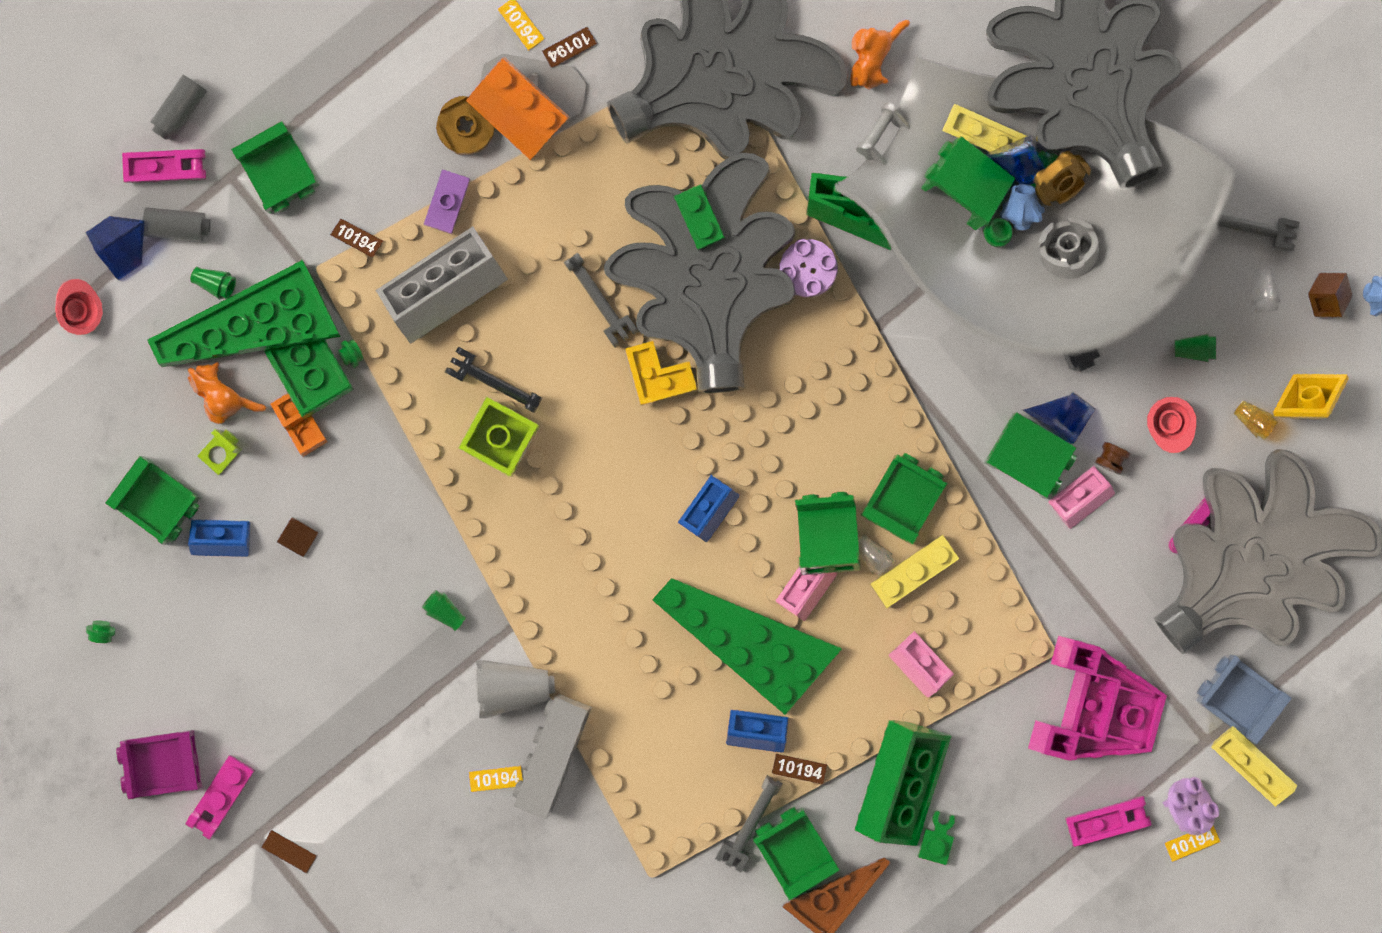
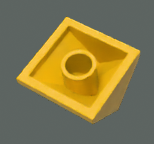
(1310, 396)

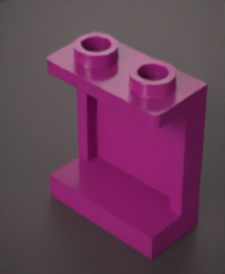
(159, 764)

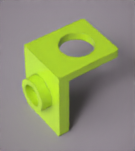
(227, 442)

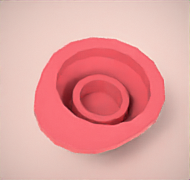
(78, 307)
(1172, 424)

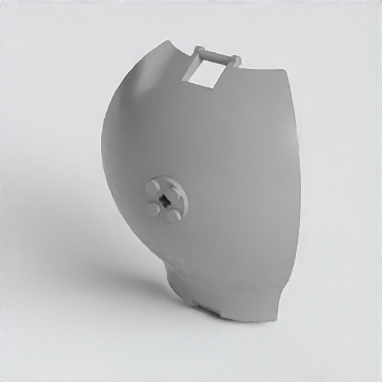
(1065, 281)

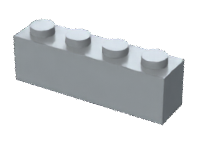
(552, 755)

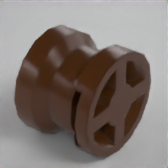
(1112, 458)

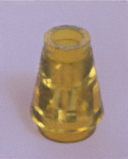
(1255, 419)

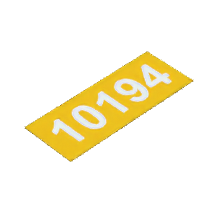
(521, 24)
(495, 778)
(1189, 844)

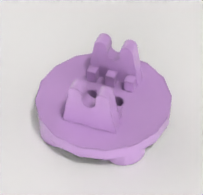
(815, 256)
(1191, 806)

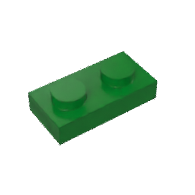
(699, 217)

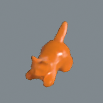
(872, 49)
(219, 399)

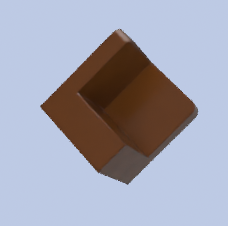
(1330, 294)

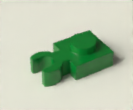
(936, 843)

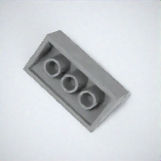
(441, 285)

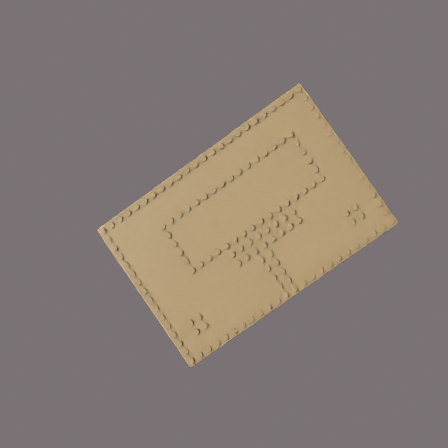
(598, 497)

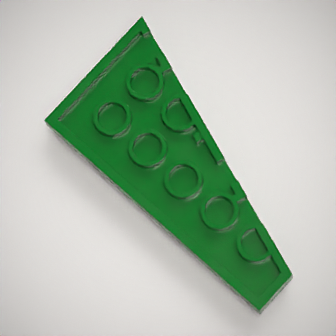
(265, 316)
(761, 651)

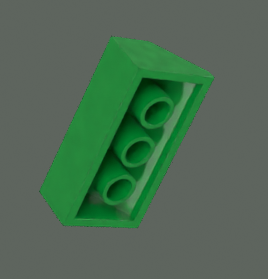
(902, 783)

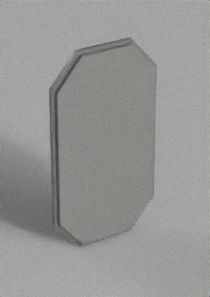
(559, 83)

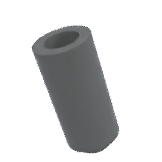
(177, 107)
(176, 224)

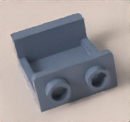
(1242, 698)

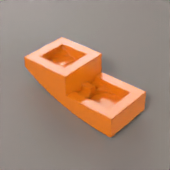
(303, 432)

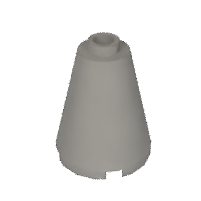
(510, 687)

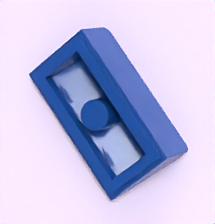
(709, 508)
(219, 538)
(757, 731)

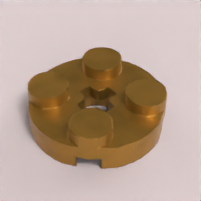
(462, 142)
(1061, 179)

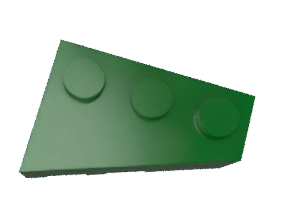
(841, 211)

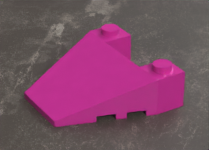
(1106, 708)

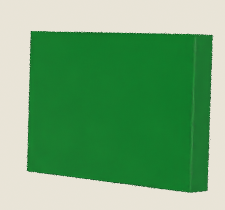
(309, 375)

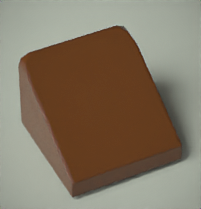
(297, 537)

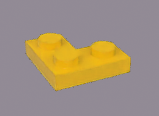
(652, 381)

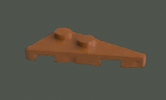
(831, 903)

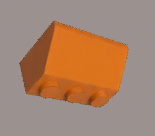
(517, 108)

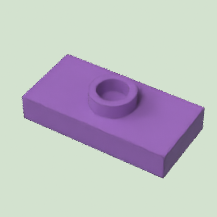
(447, 201)

